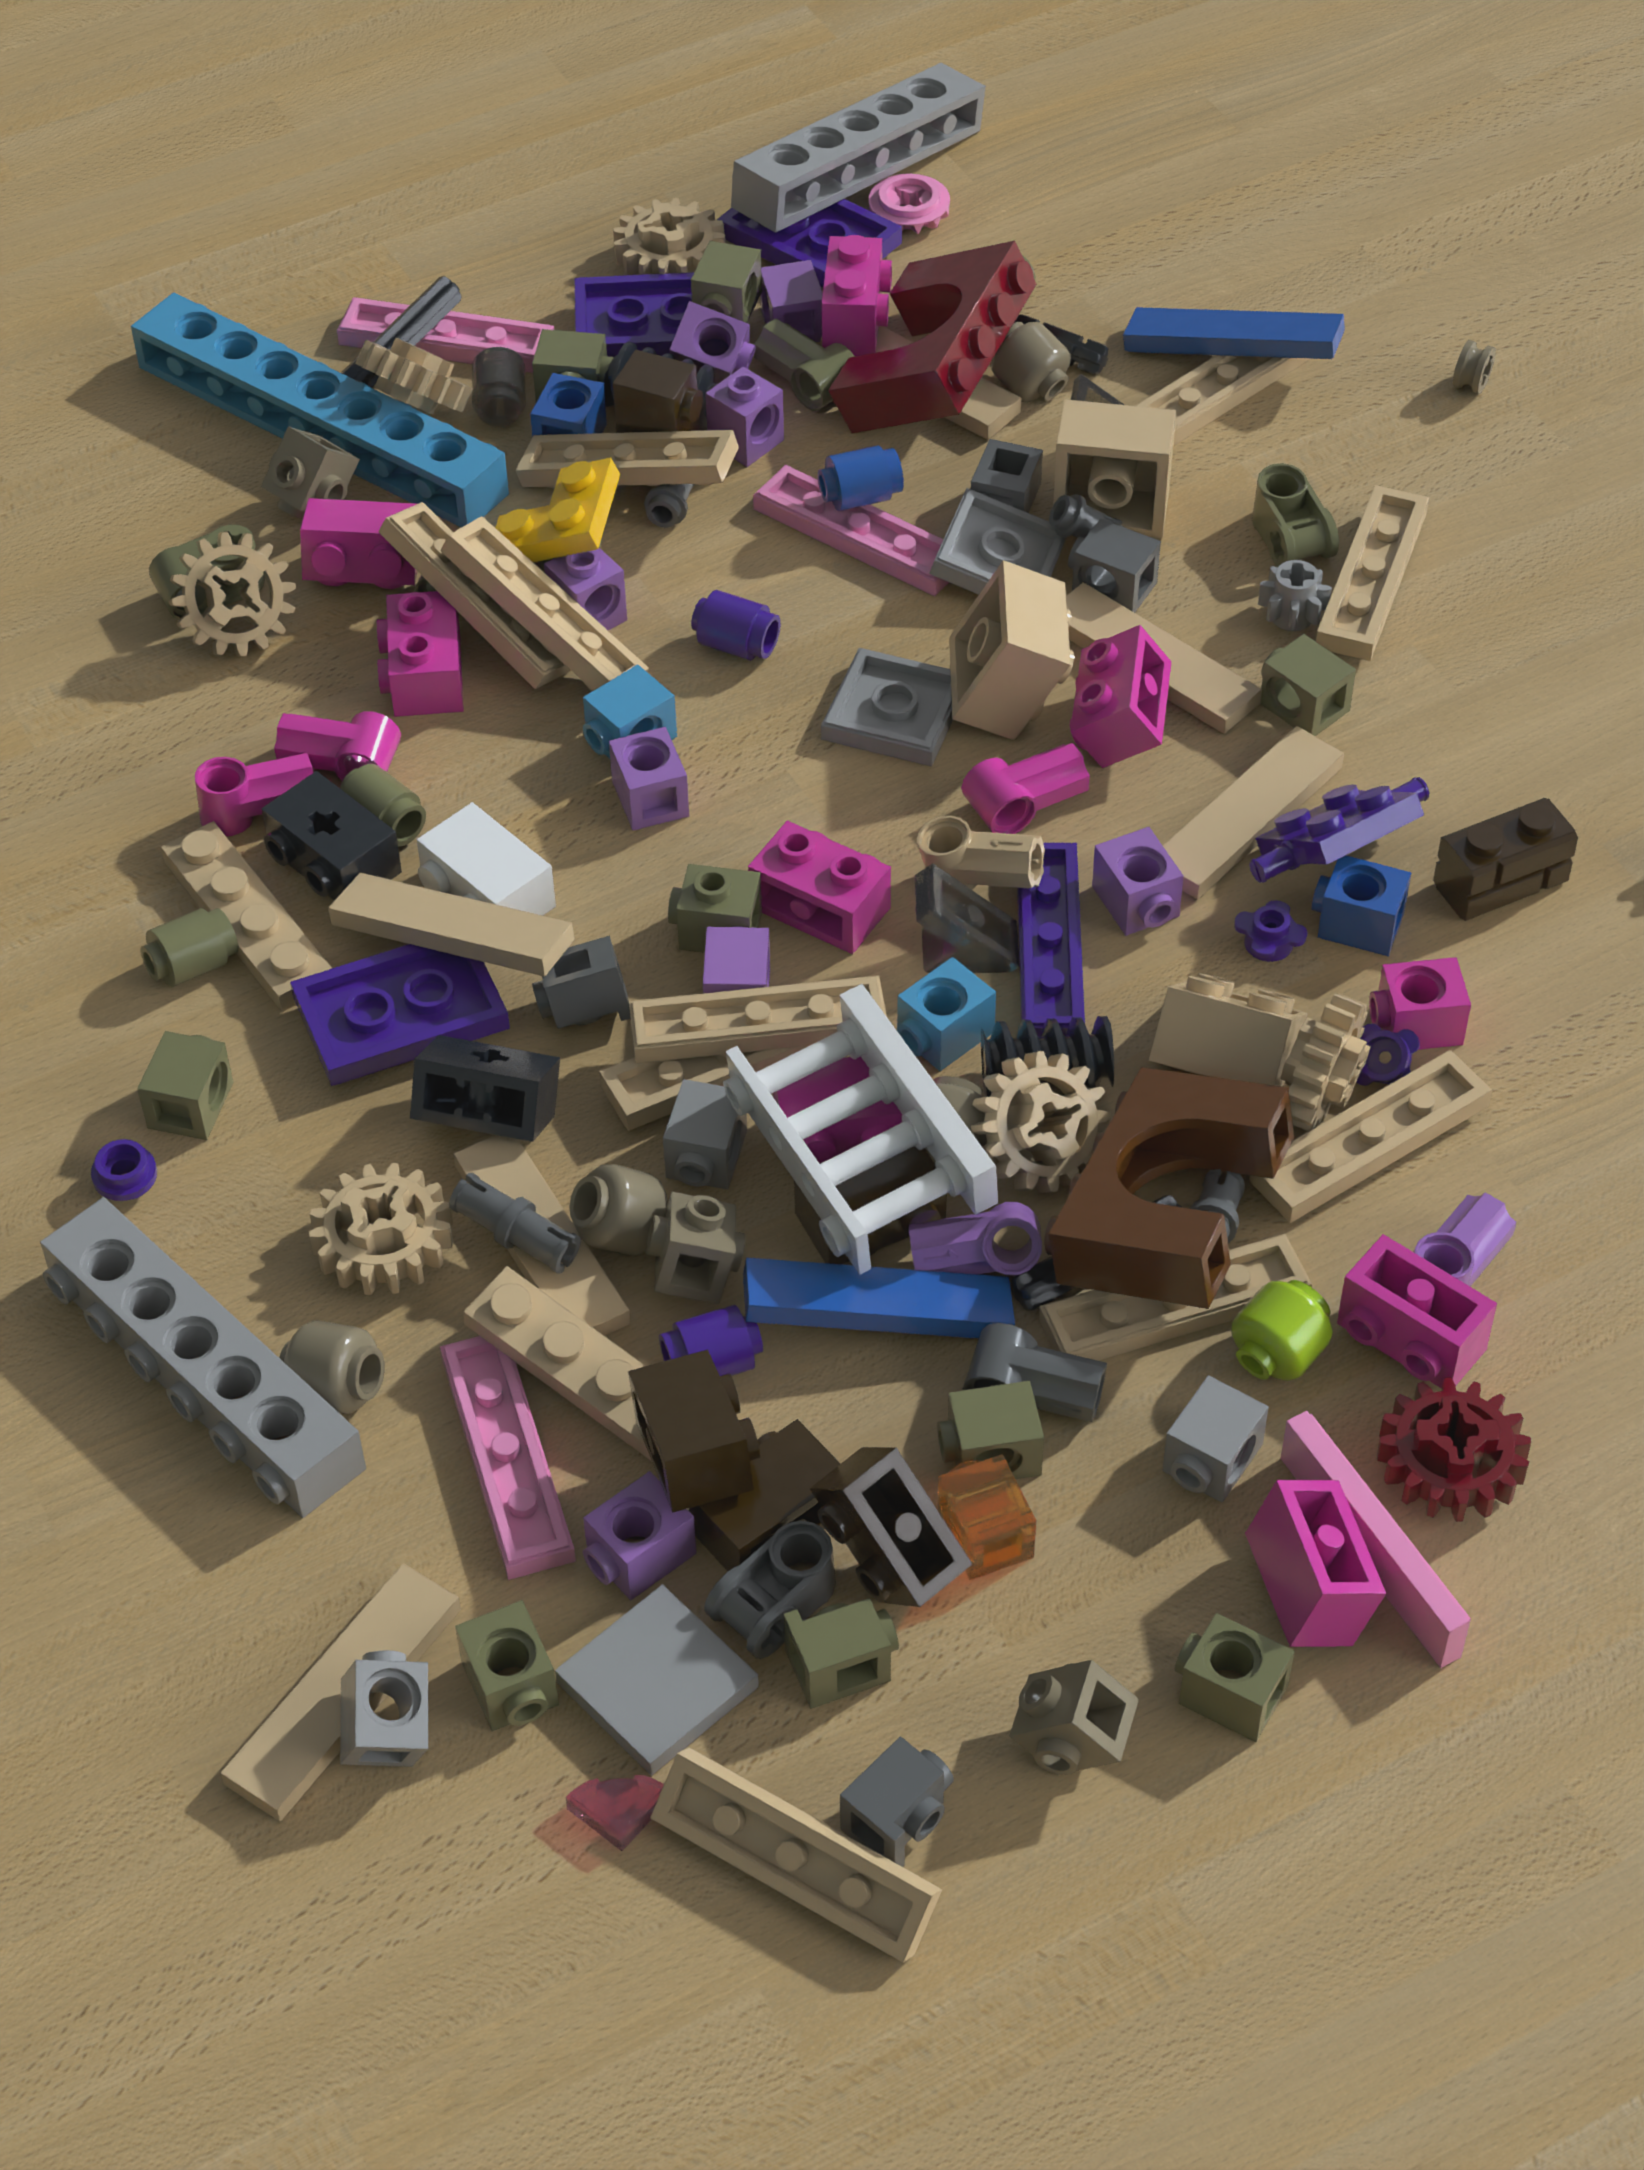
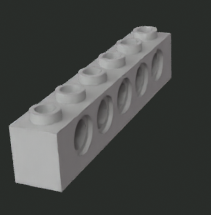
(856, 147)
(165, 1320)

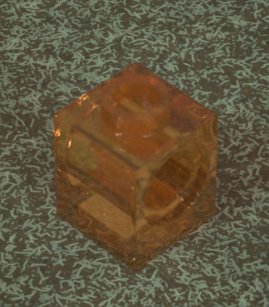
(987, 1515)

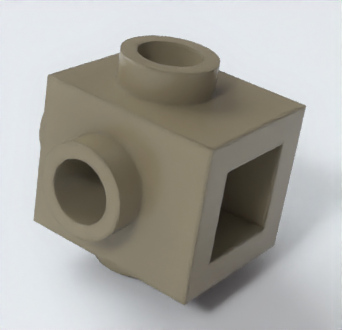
(306, 469)
(695, 1247)
(1074, 1718)

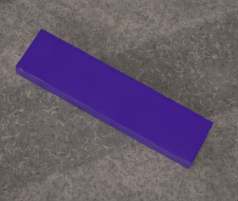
(1051, 942)

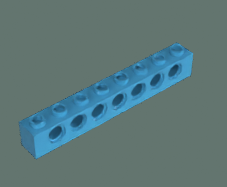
(282, 388)

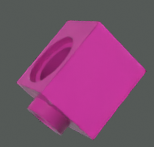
(1425, 999)

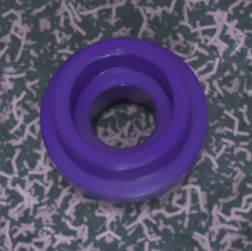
(120, 1158)

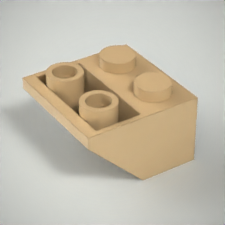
(1226, 1033)

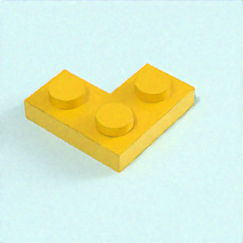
(572, 519)

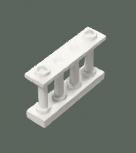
(894, 1077)

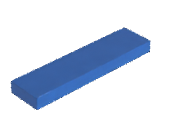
(1234, 333)
(875, 1300)

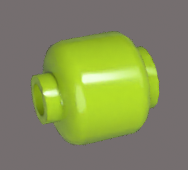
(1282, 1330)

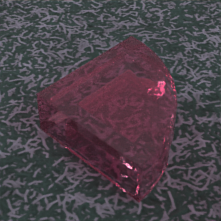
(616, 1807)

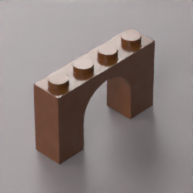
(1162, 1126)

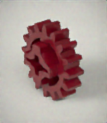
(1447, 1449)

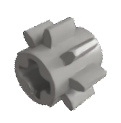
(1294, 595)

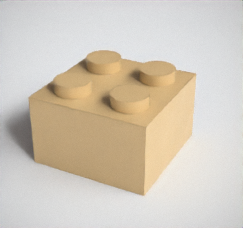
(1117, 461)
(1010, 651)

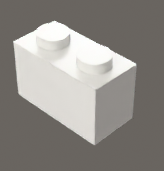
(484, 862)

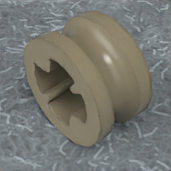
(1474, 366)

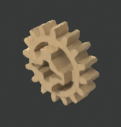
(665, 238)
(414, 376)
(248, 574)
(1326, 1061)
(1020, 1103)
(381, 1228)

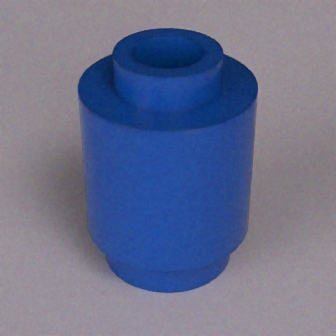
(861, 477)

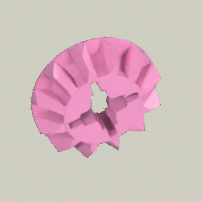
(910, 190)

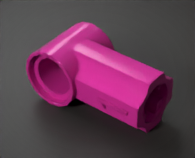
(339, 744)
(236, 792)
(1012, 794)

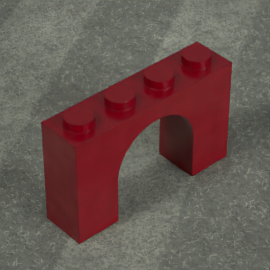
(967, 308)

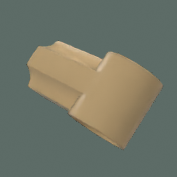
(981, 856)

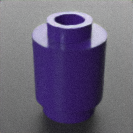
(735, 625)
(725, 1335)

